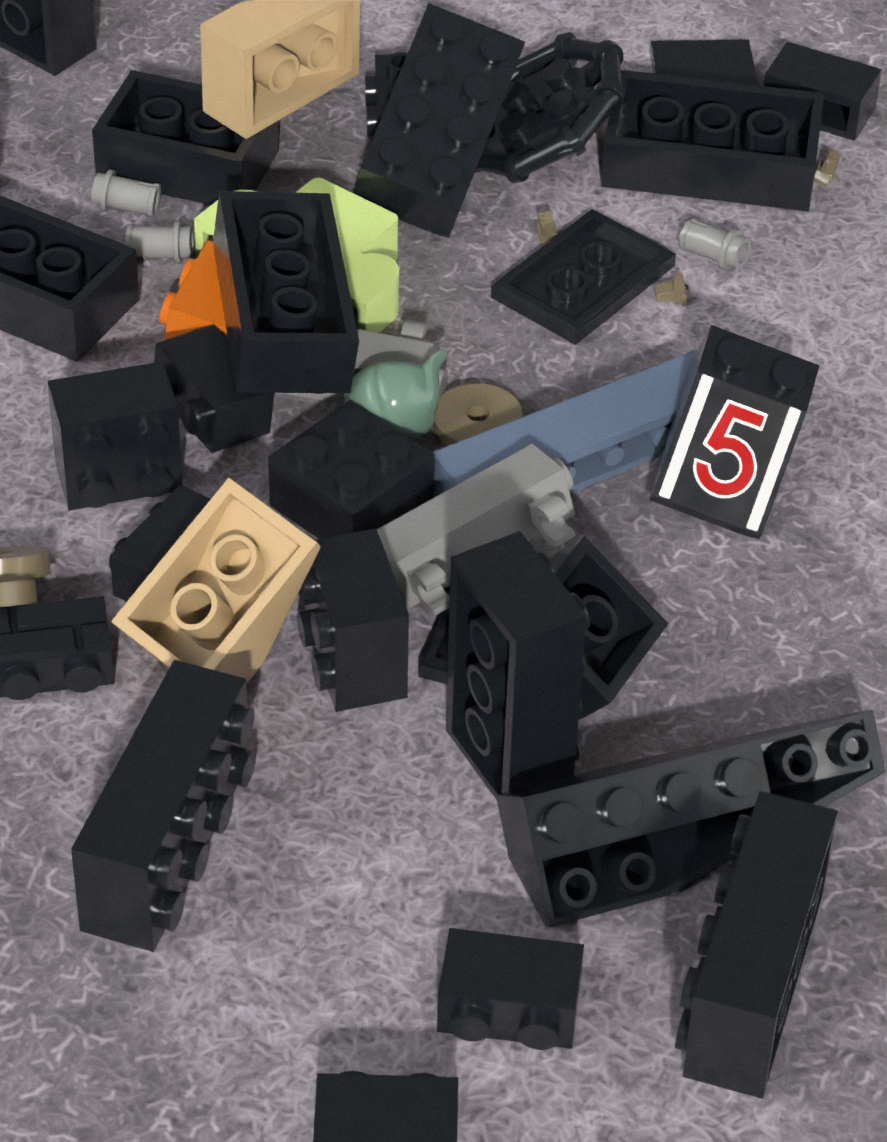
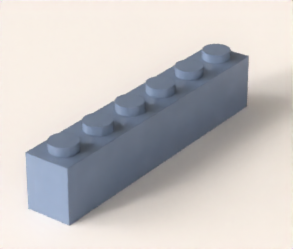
(590, 433)

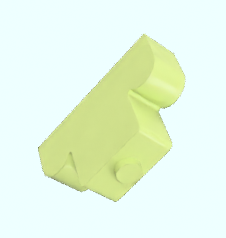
(367, 246)

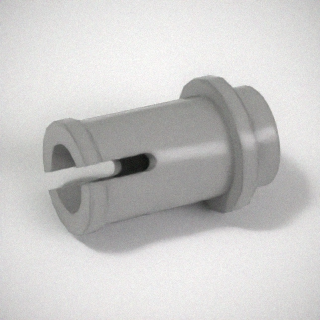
(125, 194)
(162, 241)
(726, 247)

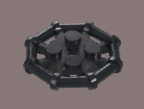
(547, 100)

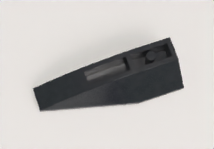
(672, 816)

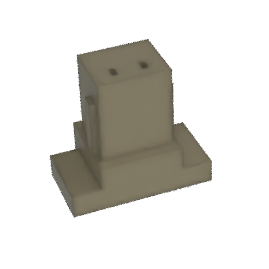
(826, 168)
(546, 227)
(672, 291)

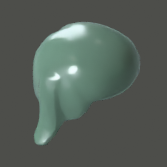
(400, 393)

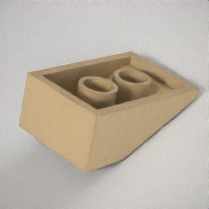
(275, 58)
(221, 587)

